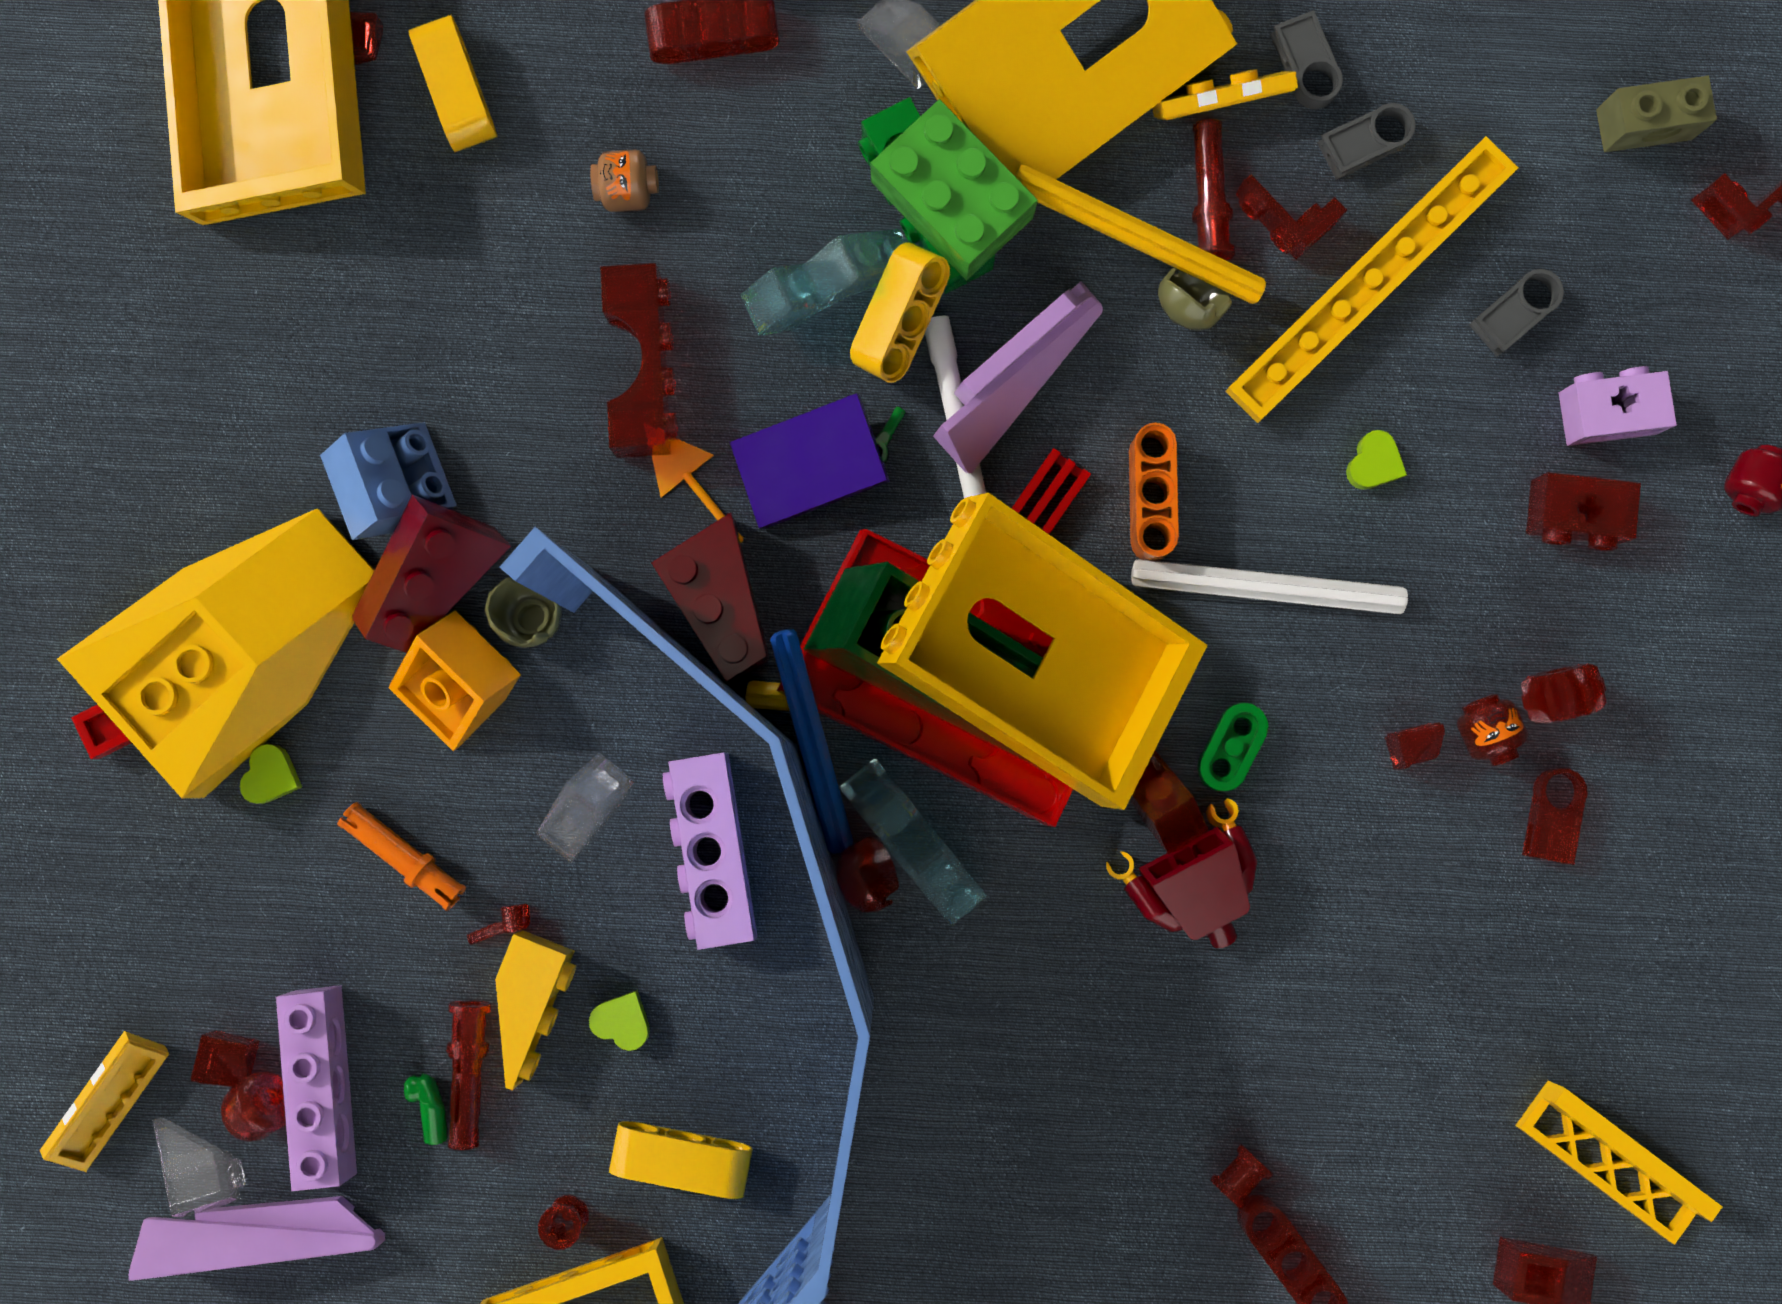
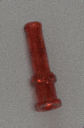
(1212, 211)
(467, 1051)

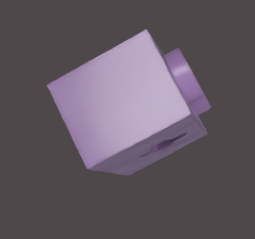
(1643, 410)

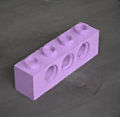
(737, 919)
(316, 1088)

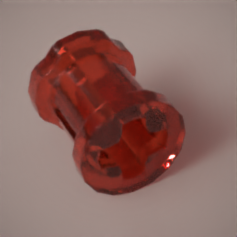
(1241, 1177)
(555, 1234)

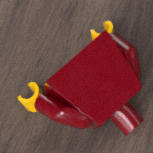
(1199, 884)

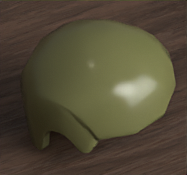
(1192, 301)
(521, 614)

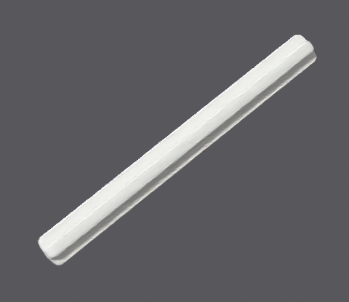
(1269, 586)

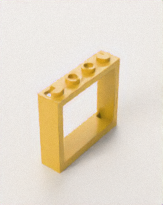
(599, 1274)

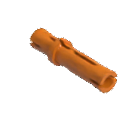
(413, 865)

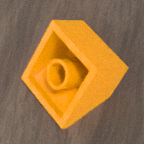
(453, 679)

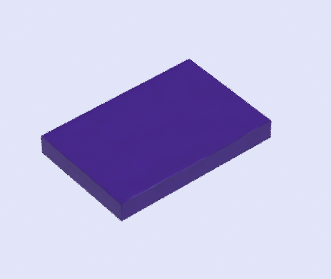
(809, 461)

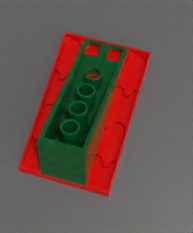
(858, 692)

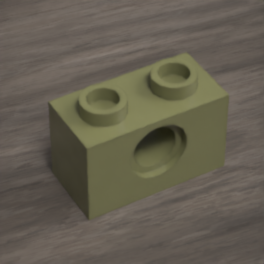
(1656, 113)

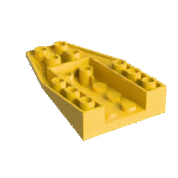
(225, 649)

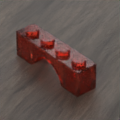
(640, 416)

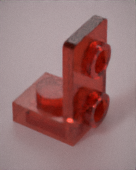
(1731, 210)
(1285, 232)

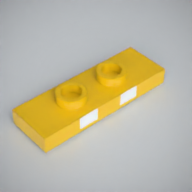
(1244, 87)
(104, 1102)

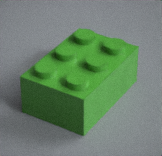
(953, 189)

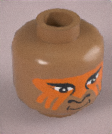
(623, 180)

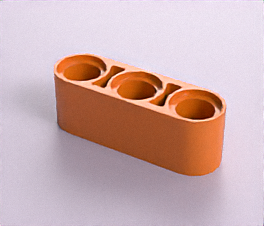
(1162, 472)

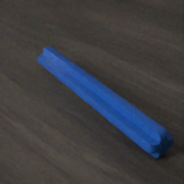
(811, 740)

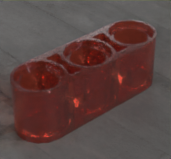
(709, 29)
(1277, 1242)

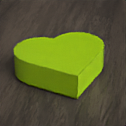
(1375, 462)
(269, 775)
(622, 1021)

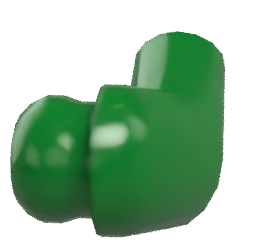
(431, 1107)

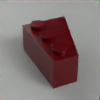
(424, 572)
(716, 597)

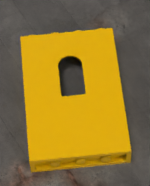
(1028, 95)
(268, 145)
(1101, 684)

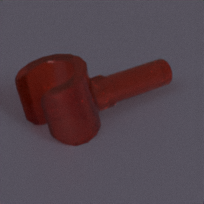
(513, 919)

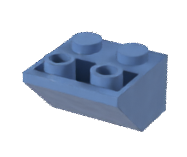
(378, 474)

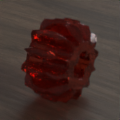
(1563, 693)

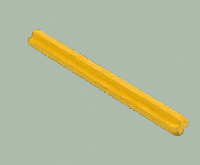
(1142, 236)

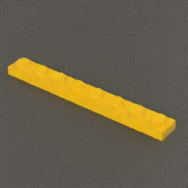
(1371, 279)

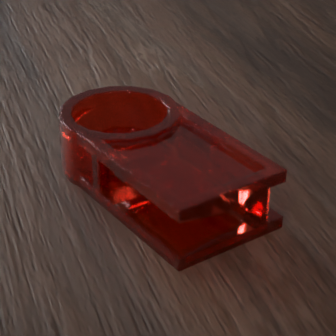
(1551, 831)

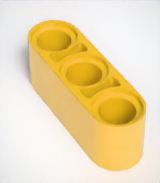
(452, 83)
(900, 312)
(680, 1160)

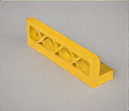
(1632, 1155)

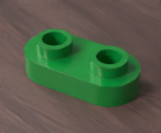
(1233, 748)

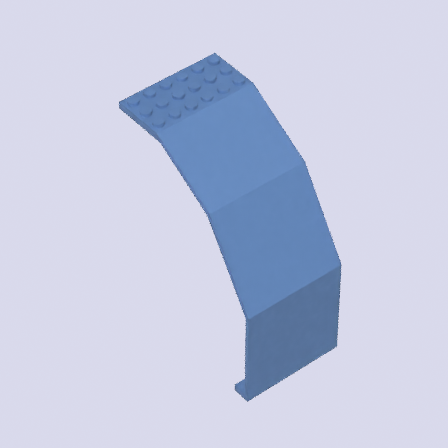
(552, 571)

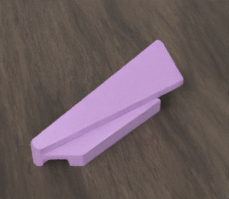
(1014, 375)
(250, 1237)

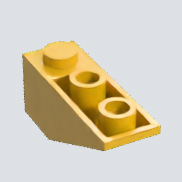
(525, 997)

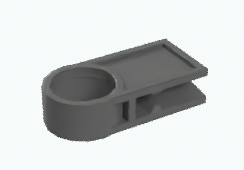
(1305, 49)
(1358, 142)
(1512, 315)

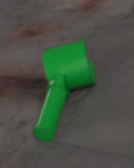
(886, 434)

